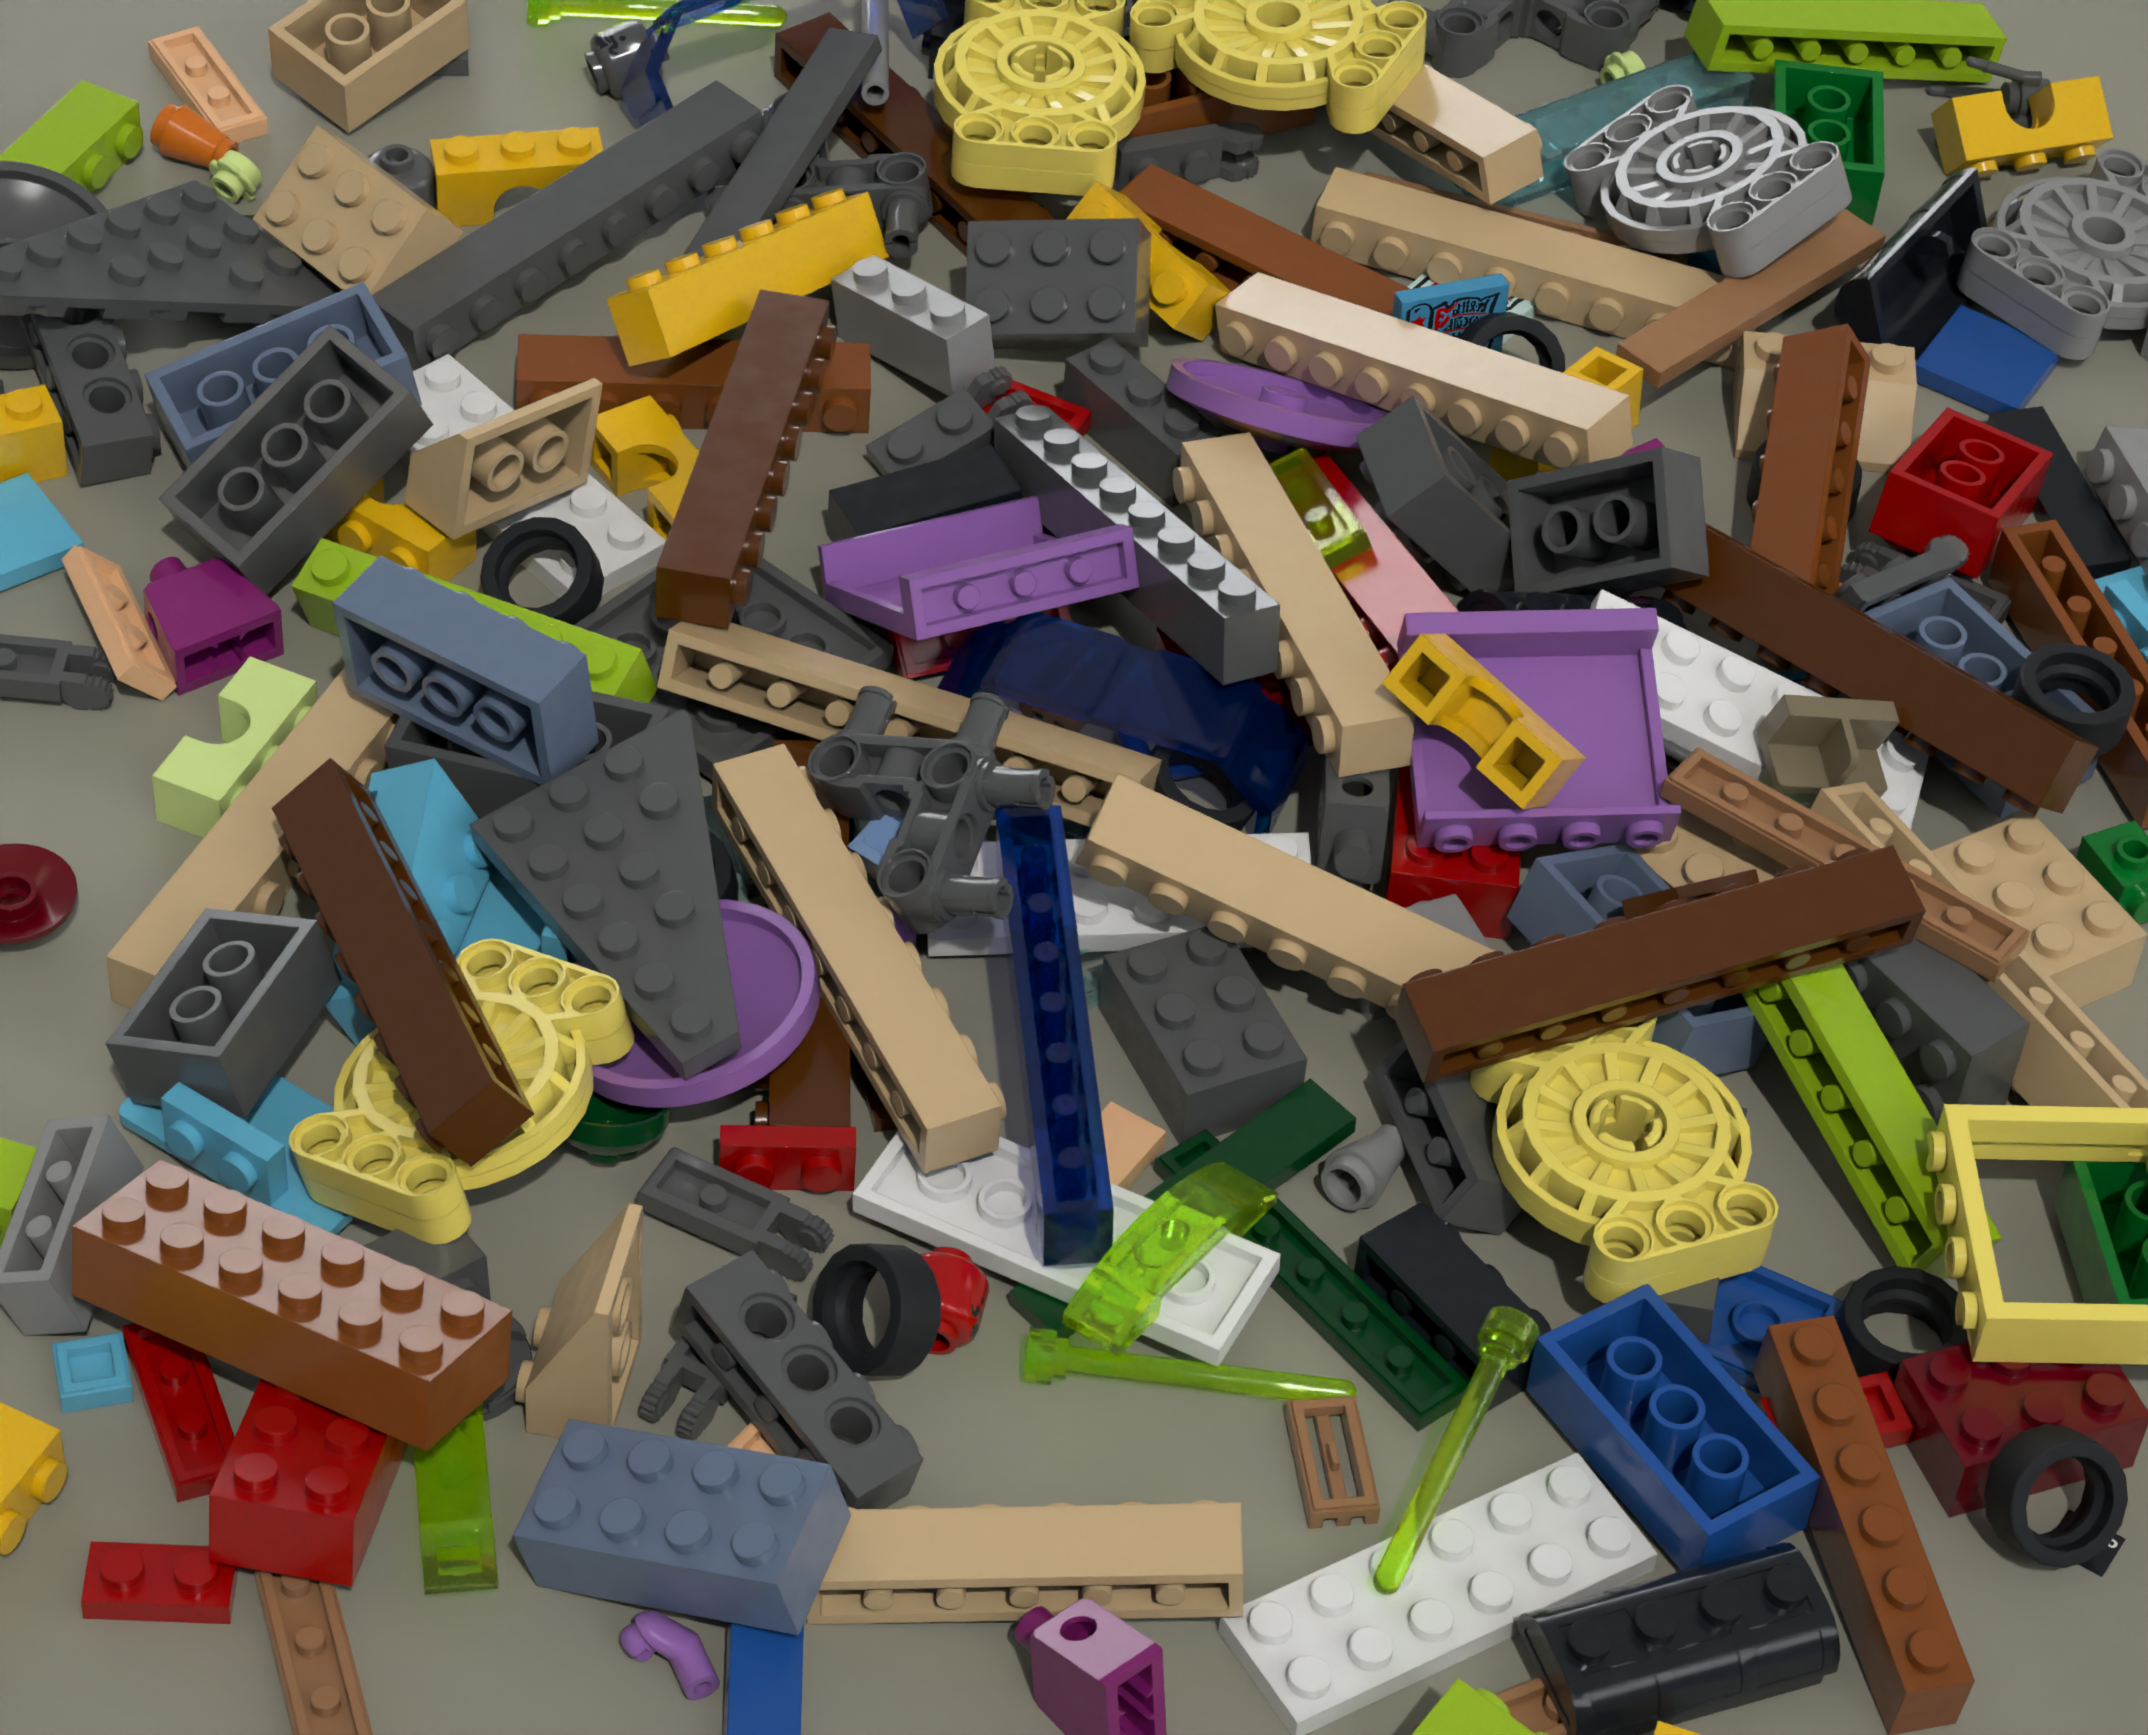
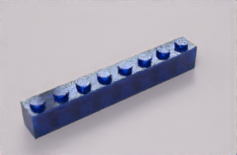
(1054, 1039)

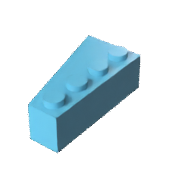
(436, 840)

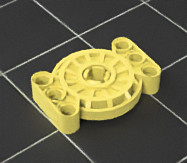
(1288, 52)
(1038, 94)
(552, 1029)
(1630, 1158)

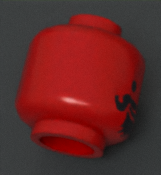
(963, 1297)

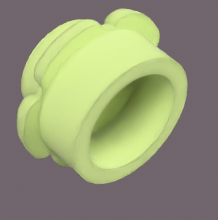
(1620, 65)
(234, 177)

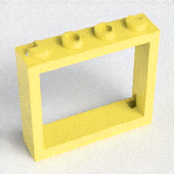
(2024, 1329)

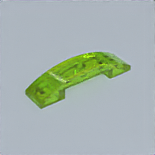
(1160, 1249)
(456, 1510)

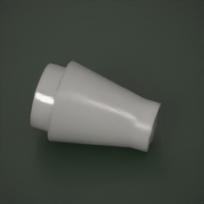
(1361, 1170)

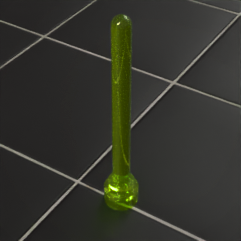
(746, 14)
(1504, 1342)
(1052, 1357)

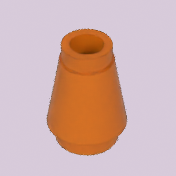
(189, 136)

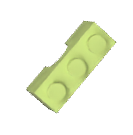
(255, 718)

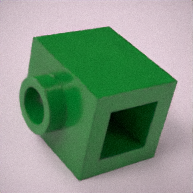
(2120, 864)

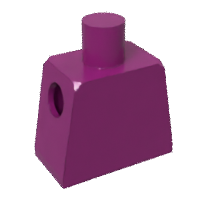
(209, 620)
(1094, 1671)

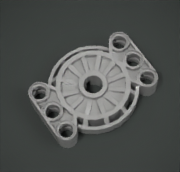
(1708, 180)
(2067, 256)

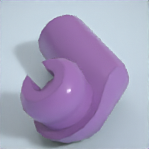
(678, 1644)

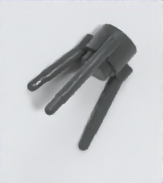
(2014, 93)

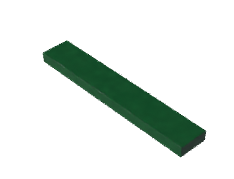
(1266, 1149)
(1344, 1308)

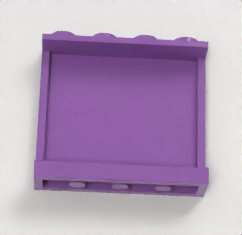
(973, 569)
(1594, 686)

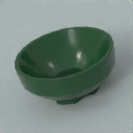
(617, 1129)

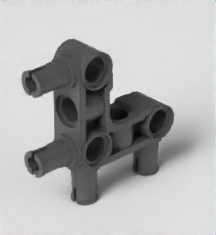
(1585, 31)
(894, 181)
(946, 800)

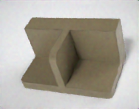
(1825, 742)

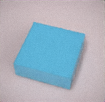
(92, 1372)

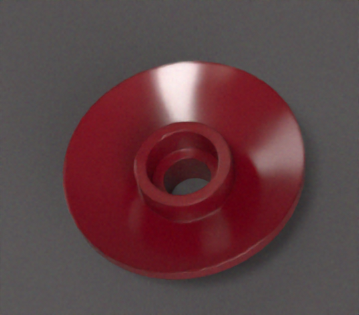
(35, 892)

